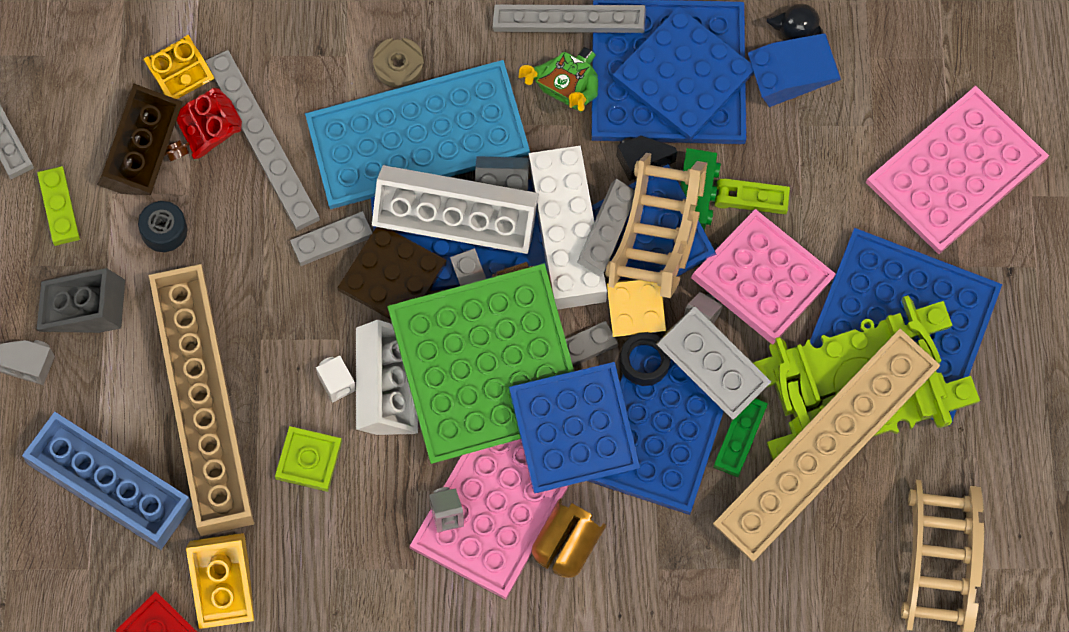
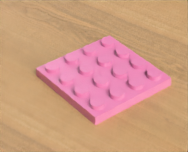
(763, 276)

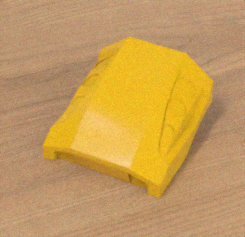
(179, 68)

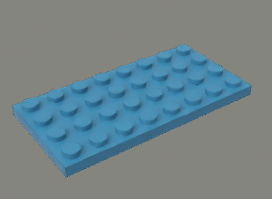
(418, 128)

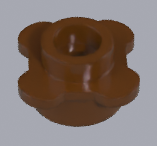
(176, 150)

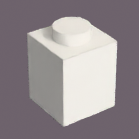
(335, 378)

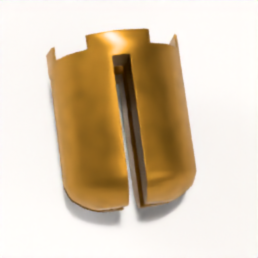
(578, 545)

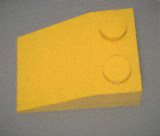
(220, 580)

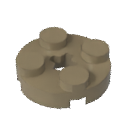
(397, 49)

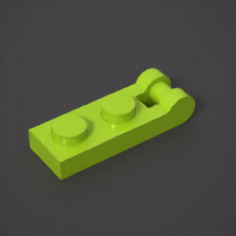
(752, 196)

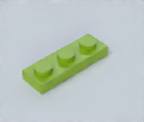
(58, 206)

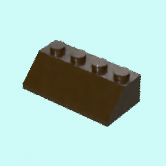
(139, 142)

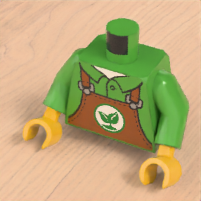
(566, 78)

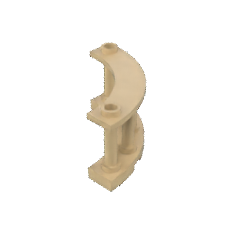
(682, 236)
(971, 555)

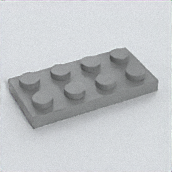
(713, 362)

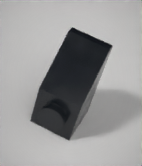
(634, 149)

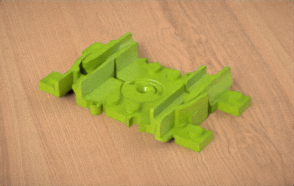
(841, 357)

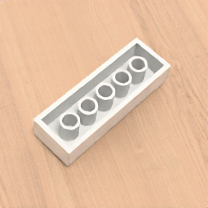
(454, 209)
(565, 224)

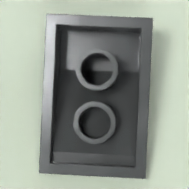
(82, 303)

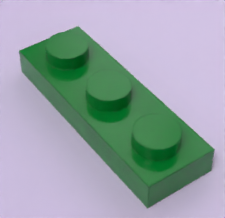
(740, 438)

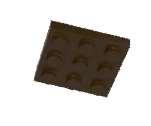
(390, 271)

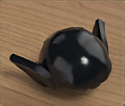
(797, 22)

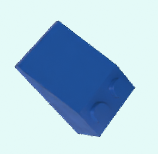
(793, 68)

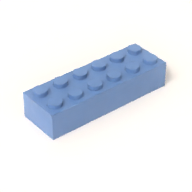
(107, 480)

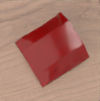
(208, 121)

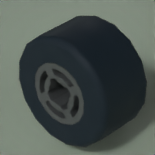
(167, 235)

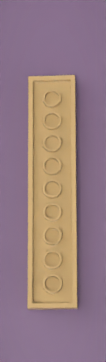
(826, 445)

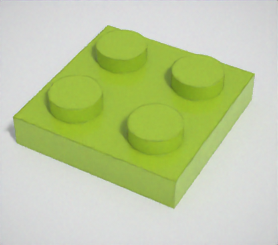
(308, 458)

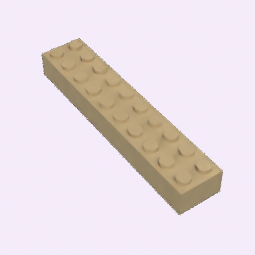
(201, 400)

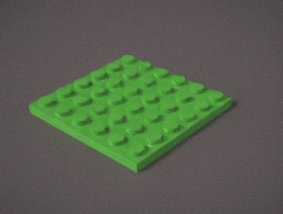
(468, 349)

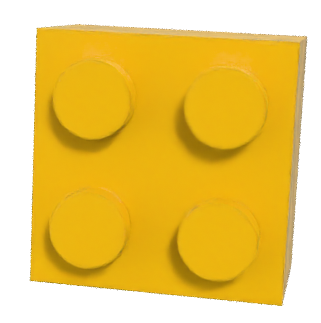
(636, 307)

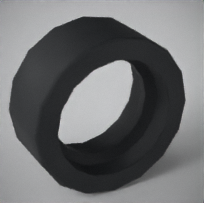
(630, 373)

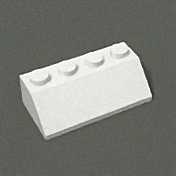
(382, 387)

